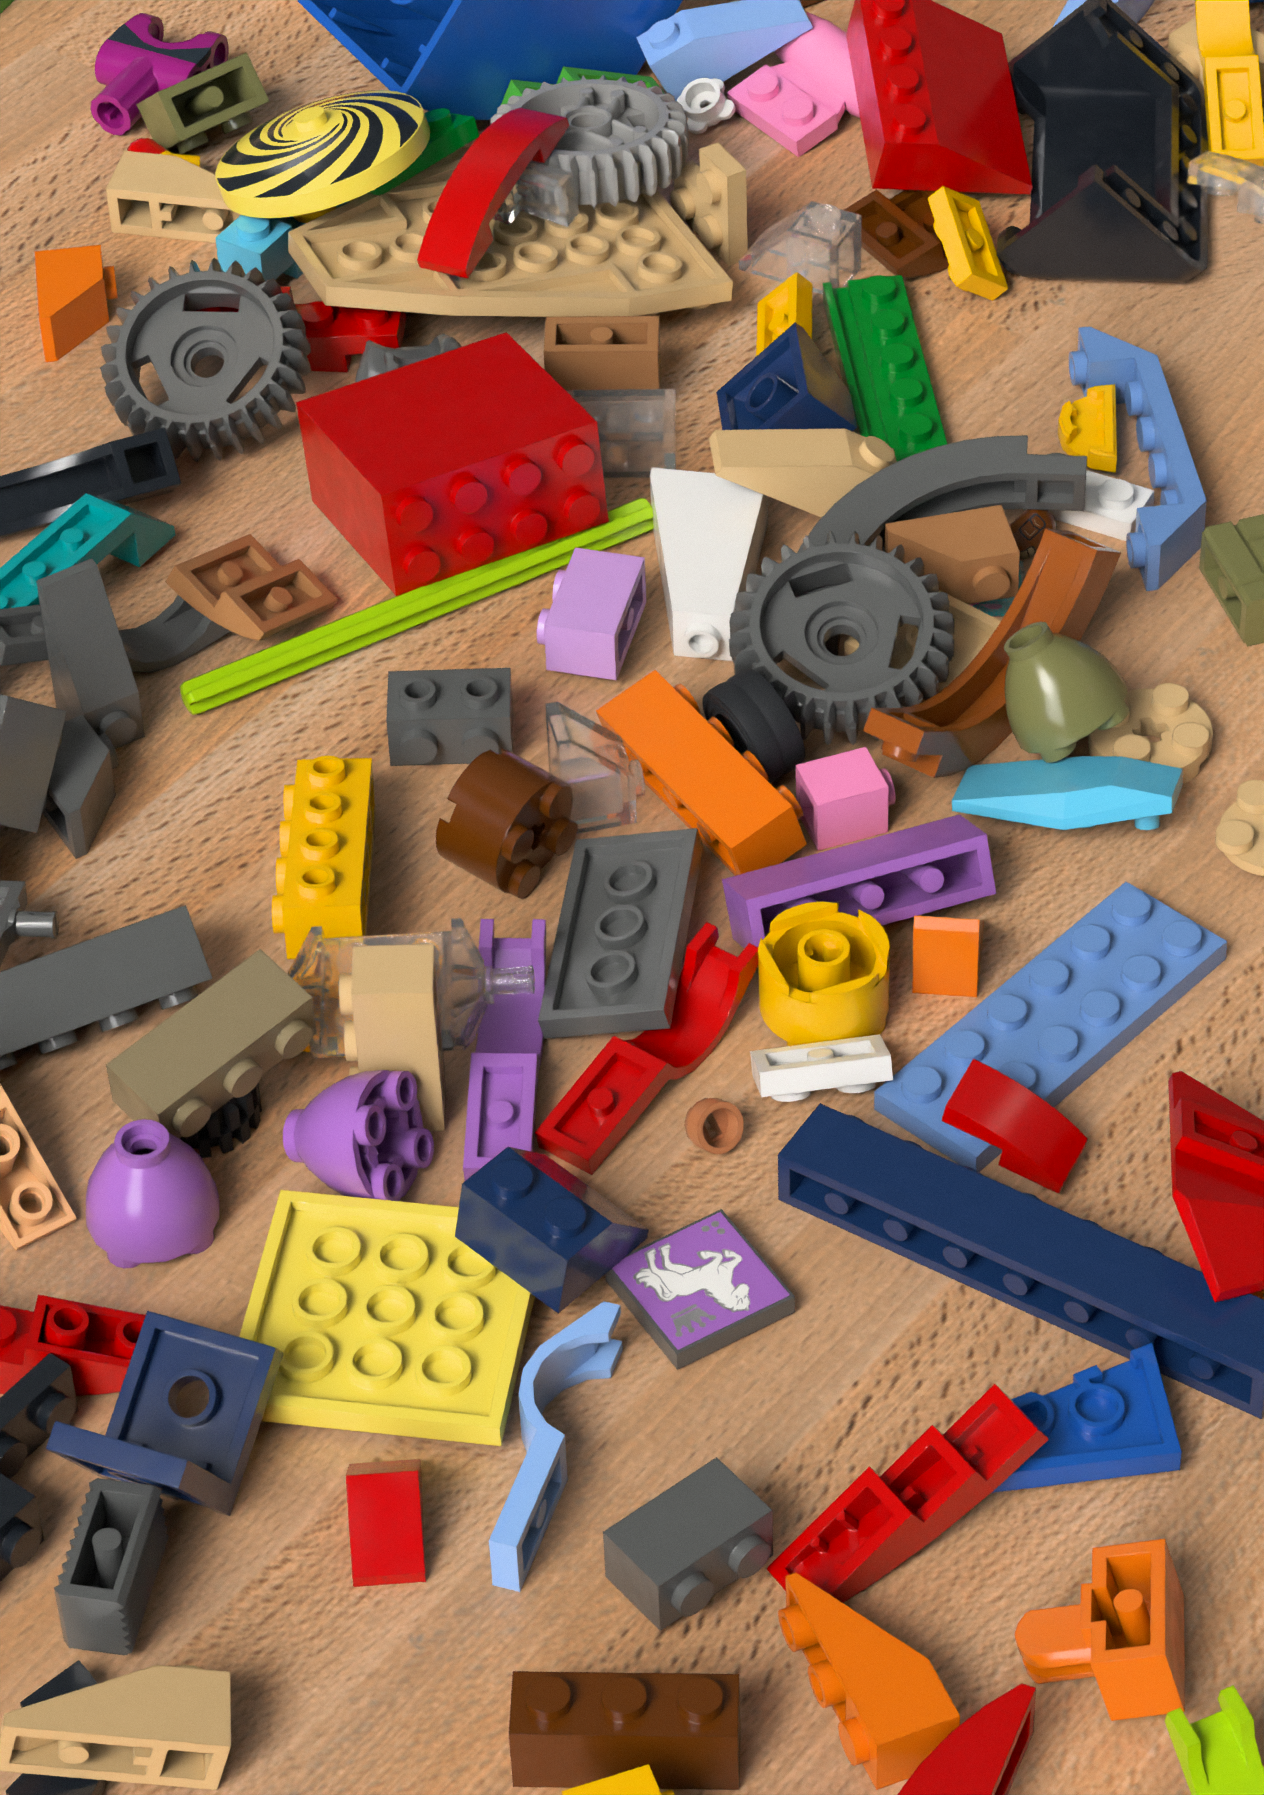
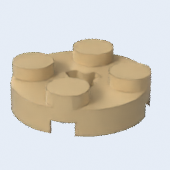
(1163, 713)

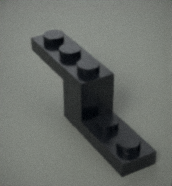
(25, 1424)

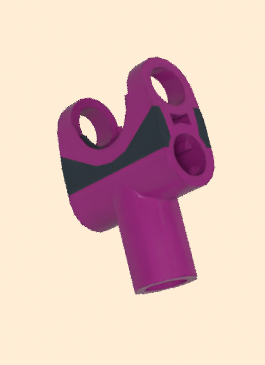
(139, 64)

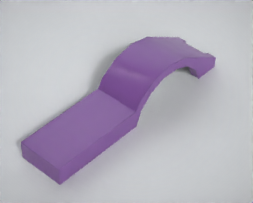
(506, 1054)

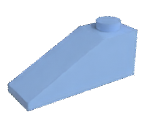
(719, 39)

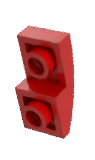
(1031, 1133)

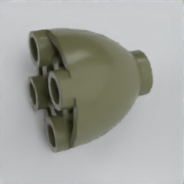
(1059, 691)

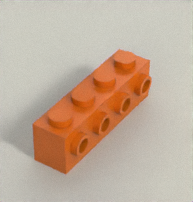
(703, 775)

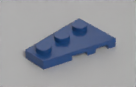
(1101, 1426)

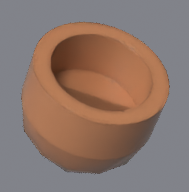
(722, 1117)

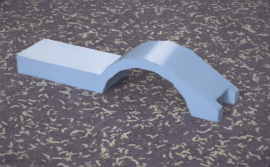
(566, 1359)

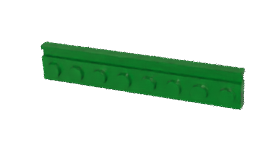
(883, 363)

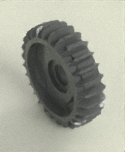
(176, 336)
(869, 604)

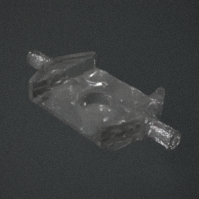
(462, 982)

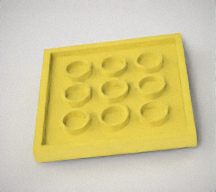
(385, 1321)

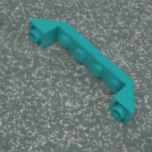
(83, 532)

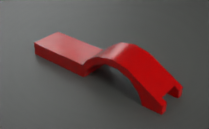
(633, 1071)

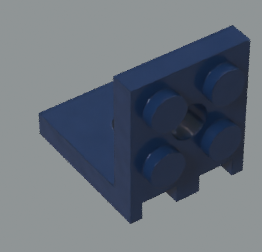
(149, 1439)

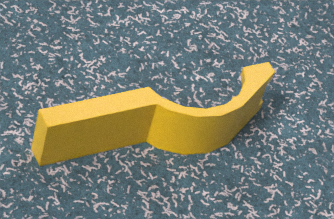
(1230, 79)

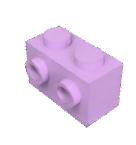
(593, 613)

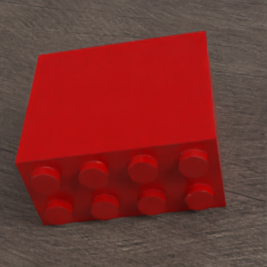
(453, 462)

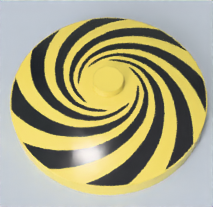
(322, 154)

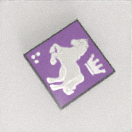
(700, 1289)

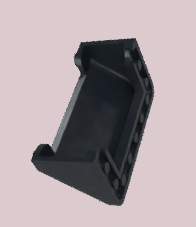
(1109, 155)

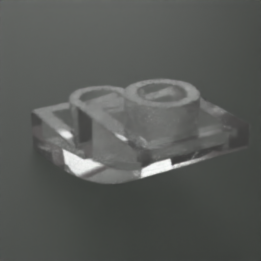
(1226, 176)

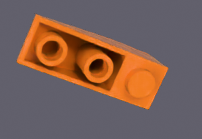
(878, 1686)

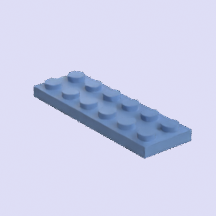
(1058, 1015)

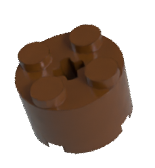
(507, 821)

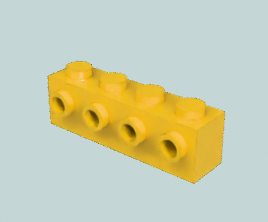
(325, 850)

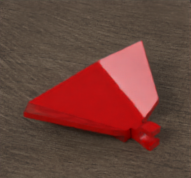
(1218, 1185)

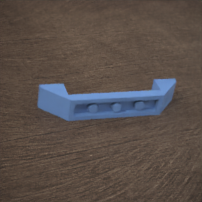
(1163, 533)

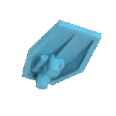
(1071, 792)

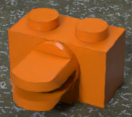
(1121, 1632)

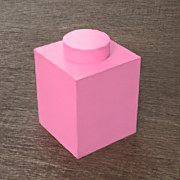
(844, 798)

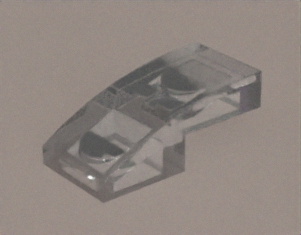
(542, 193)

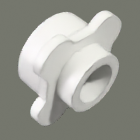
(705, 104)

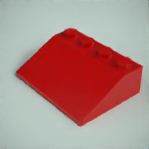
(935, 100)

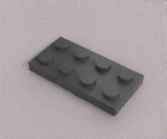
(621, 934)

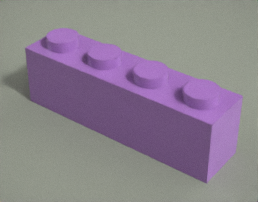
(881, 876)

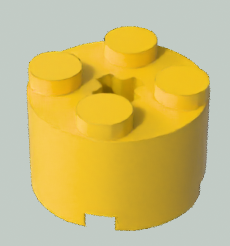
(823, 974)

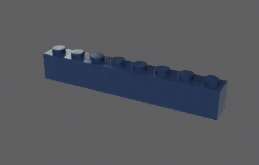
(1025, 1254)

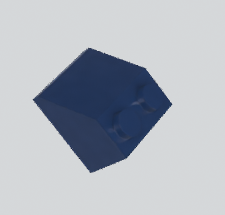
(543, 1226)

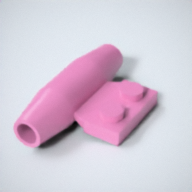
(806, 93)

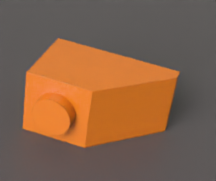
(72, 296)

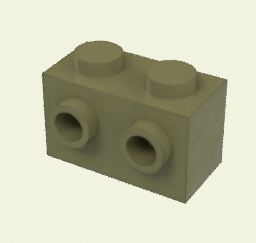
(204, 102)

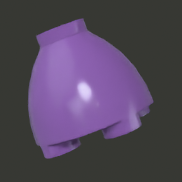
(362, 1135)
(150, 1197)

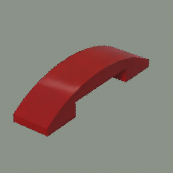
(479, 185)

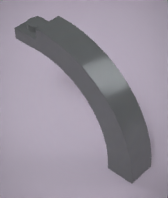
(949, 481)

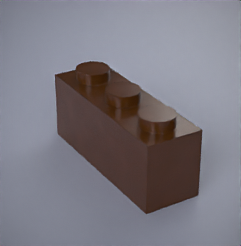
(604, 1723)

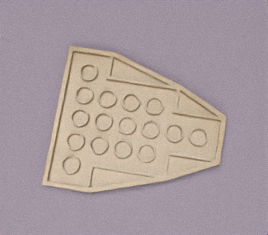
(603, 264)

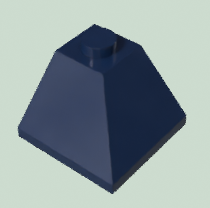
(787, 389)

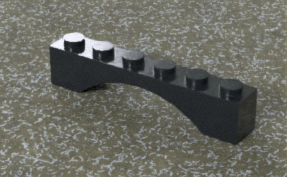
(115, 471)

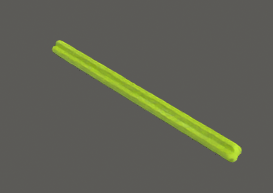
(405, 612)

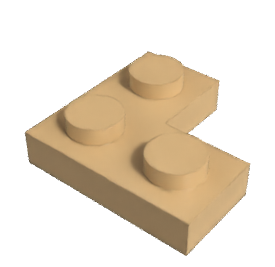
(714, 201)

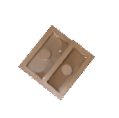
(249, 589)

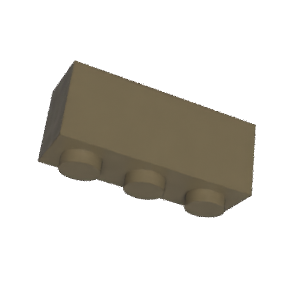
(214, 1047)

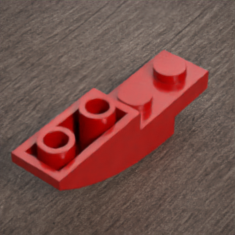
(342, 331)
(85, 1336)

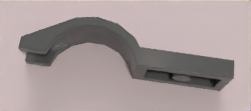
(149, 648)

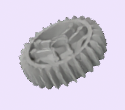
(617, 139)

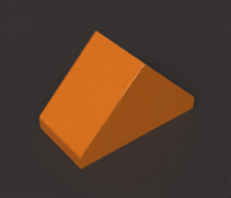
(946, 955)

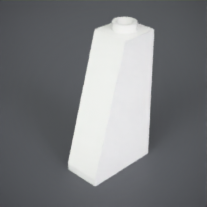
(705, 547)

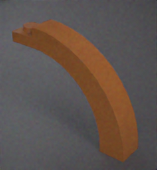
(971, 713)

